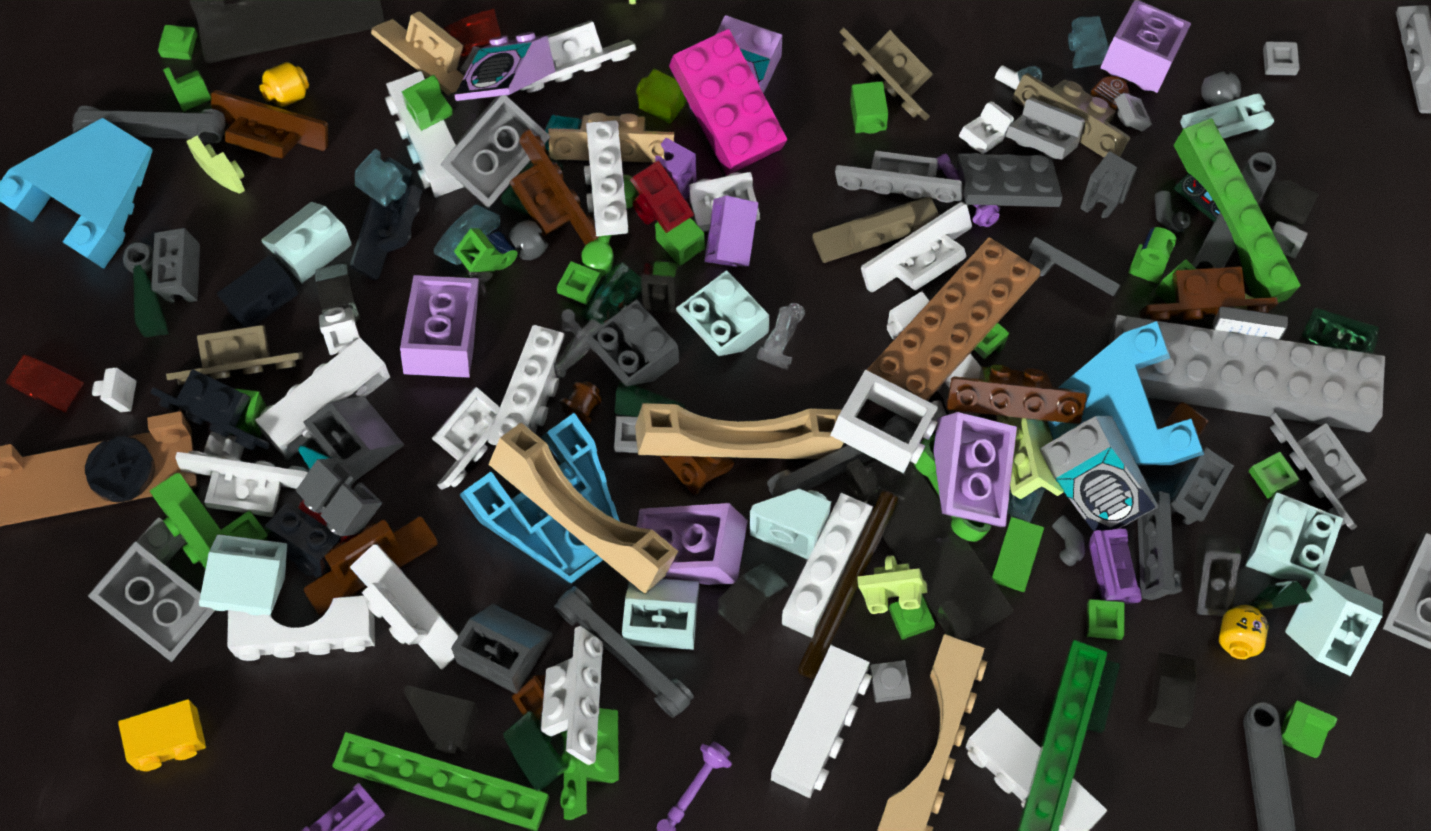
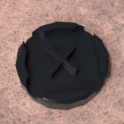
(119, 469)

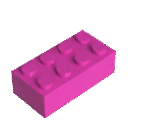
(727, 102)

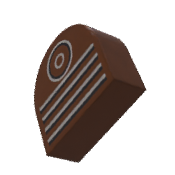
(1109, 89)

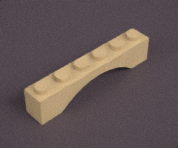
(677, 432)
(630, 550)
(952, 676)

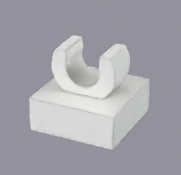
(116, 389)
(220, 446)

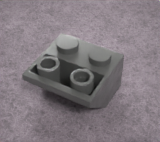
(634, 346)
(353, 434)
(500, 647)

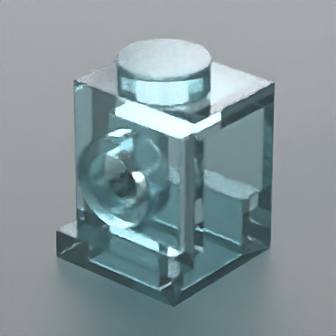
(1088, 42)
(379, 179)

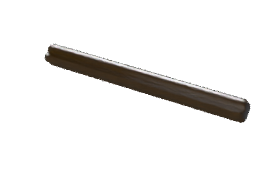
(847, 585)

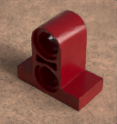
(659, 198)

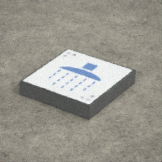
(1250, 322)

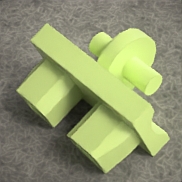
(891, 582)

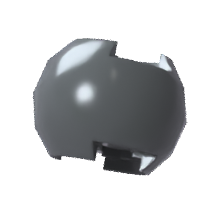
(1221, 88)
(528, 240)

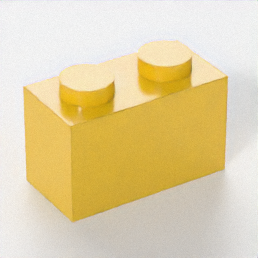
(162, 735)

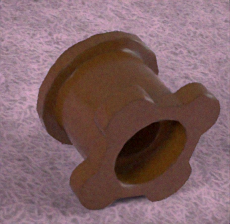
(581, 401)

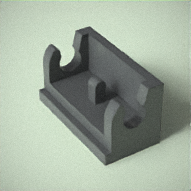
(1109, 184)
(176, 265)
(1199, 486)

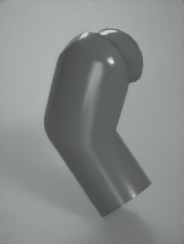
(1166, 216)
(1073, 541)

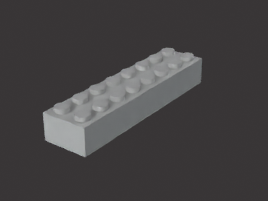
(1264, 376)

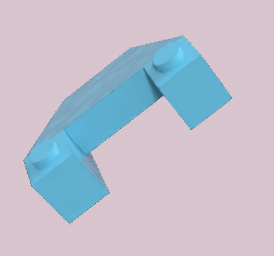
(90, 174)
(1117, 391)
(532, 528)

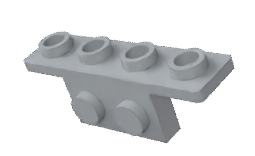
(1416, 38)
(901, 175)
(1326, 461)

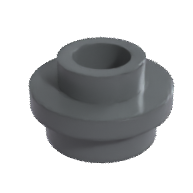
(136, 251)

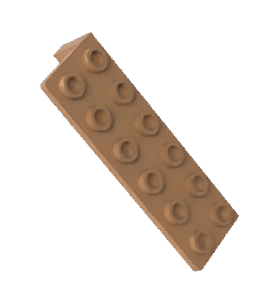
(956, 320)
(57, 481)

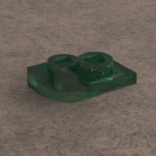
(534, 752)

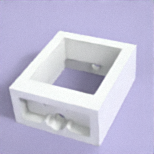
(874, 441)

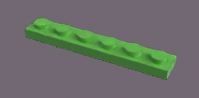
(441, 781)

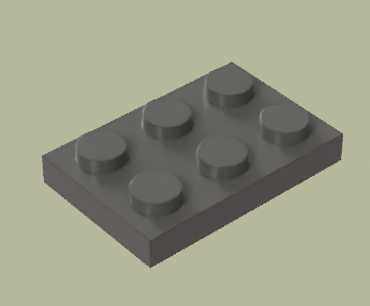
(1009, 180)

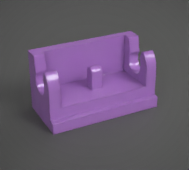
(679, 165)
(731, 231)
(1114, 566)
(352, 813)

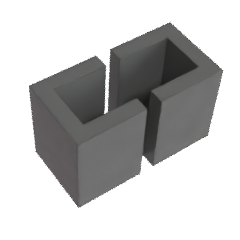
(329, 492)

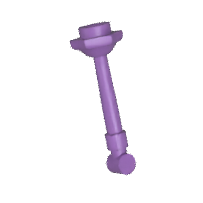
(985, 214)
(714, 757)

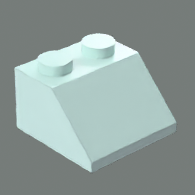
(308, 240)
(791, 520)

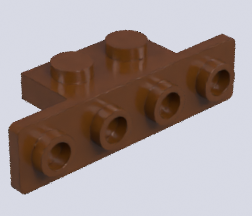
(267, 127)
(547, 195)
(1204, 292)
(1016, 395)
(342, 581)

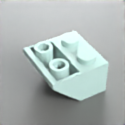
(725, 316)
(1293, 539)
(243, 575)
(662, 615)
(1335, 623)

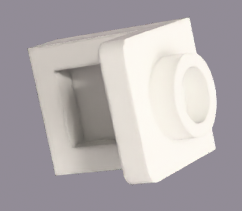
(987, 129)
(338, 328)

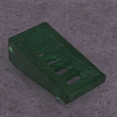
(148, 312)
(1345, 325)
(630, 399)

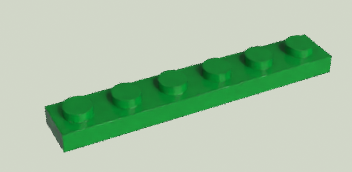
(1063, 739)

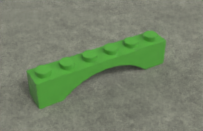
(1261, 257)

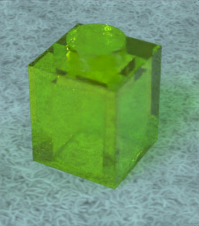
(660, 96)

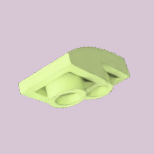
(217, 166)

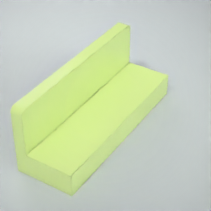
(1029, 465)

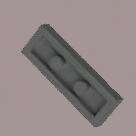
(1046, 256)
(1156, 551)

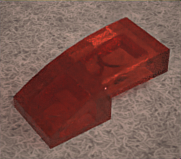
(474, 30)
(45, 382)

